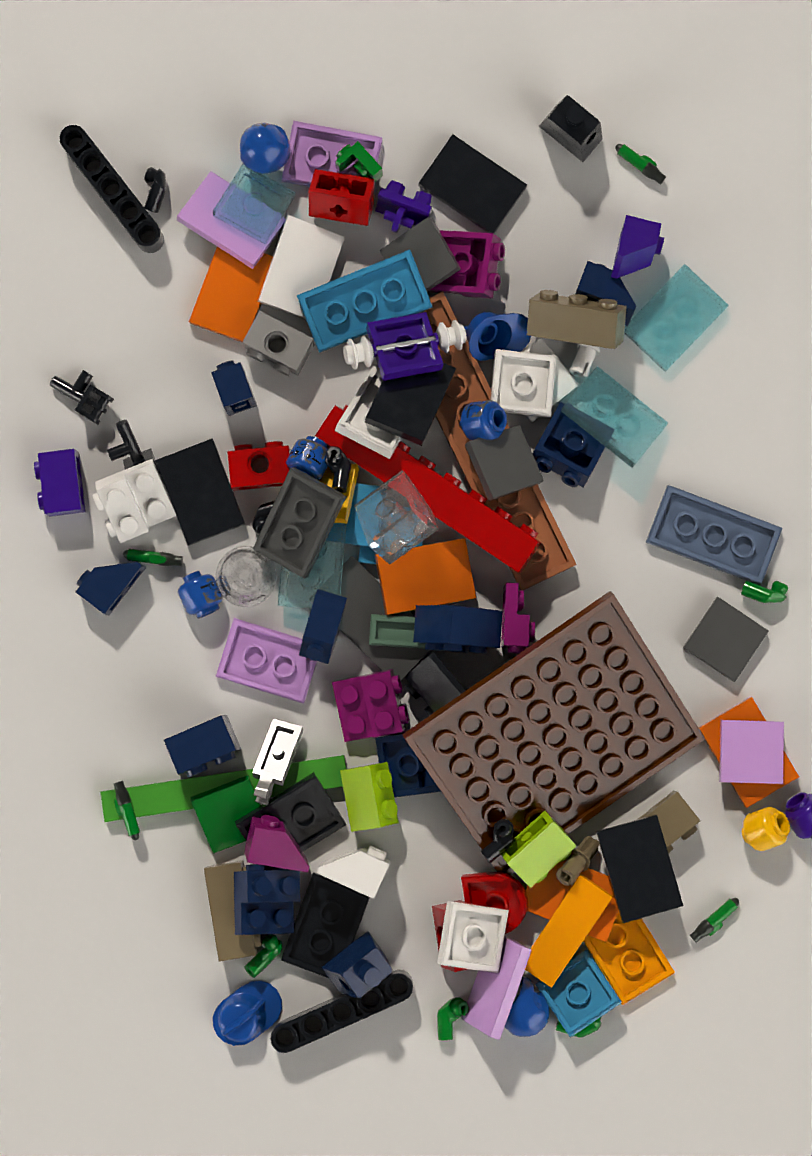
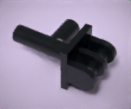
(90, 403)
(130, 447)

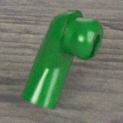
(765, 595)

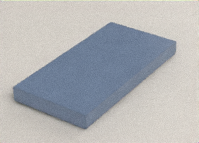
(714, 535)

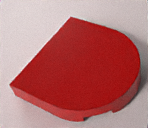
(497, 891)

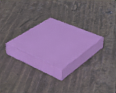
(751, 751)

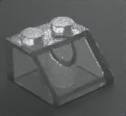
(395, 518)

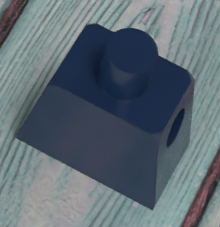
(358, 967)

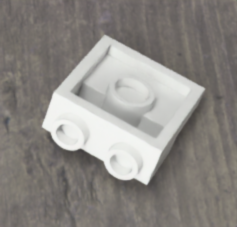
(133, 500)

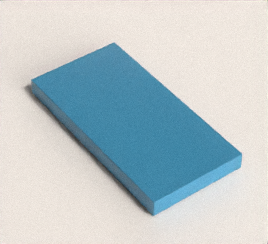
(371, 294)

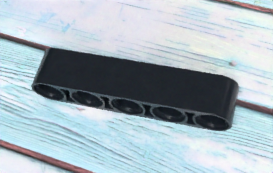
(105, 176)
(331, 1022)

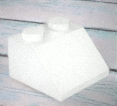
(358, 869)

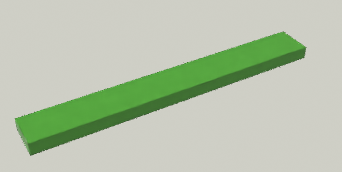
(176, 794)

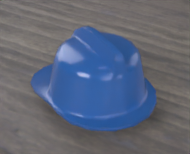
(494, 331)
(247, 1013)

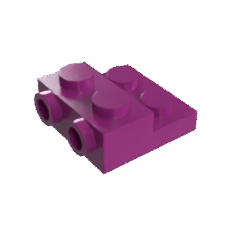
(478, 259)
(516, 628)
(370, 705)

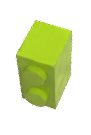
(369, 796)
(538, 849)

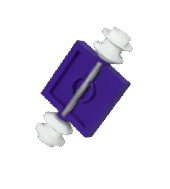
(404, 345)

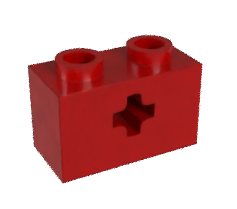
(341, 197)

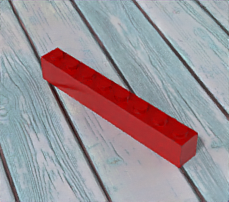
(448, 502)

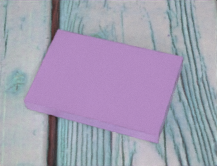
(317, 148)
(199, 218)
(266, 661)
(495, 992)

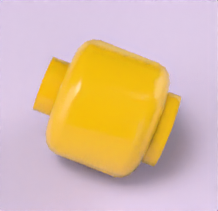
(765, 828)

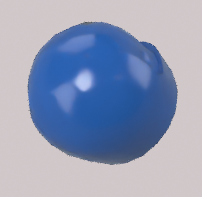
(264, 148)
(528, 1012)

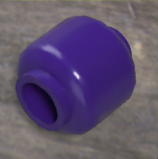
(799, 814)

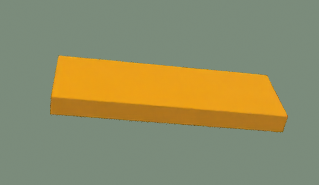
(567, 930)

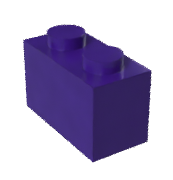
(60, 482)

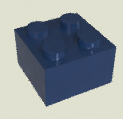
(457, 628)
(202, 745)

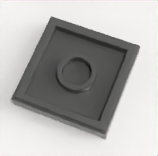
(429, 252)
(504, 463)
(725, 639)

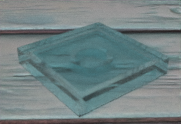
(254, 204)

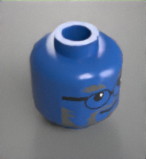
(483, 420)
(309, 456)
(200, 594)

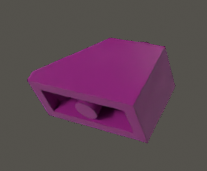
(273, 845)

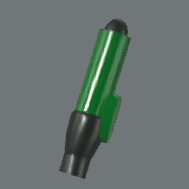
(642, 163)
(160, 558)
(125, 809)
(714, 921)

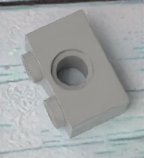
(267, 329)

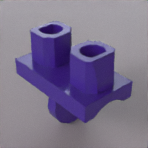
(402, 209)

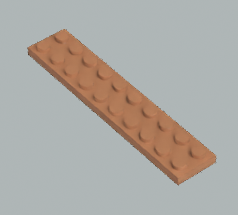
(524, 505)

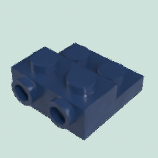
(567, 450)
(407, 771)
(265, 900)

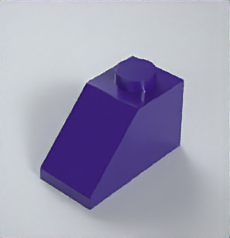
(636, 246)

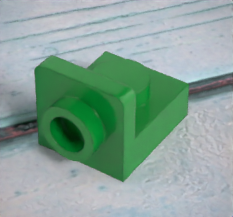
(364, 163)

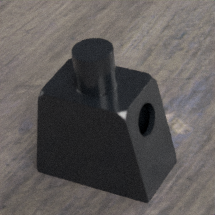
(572, 127)

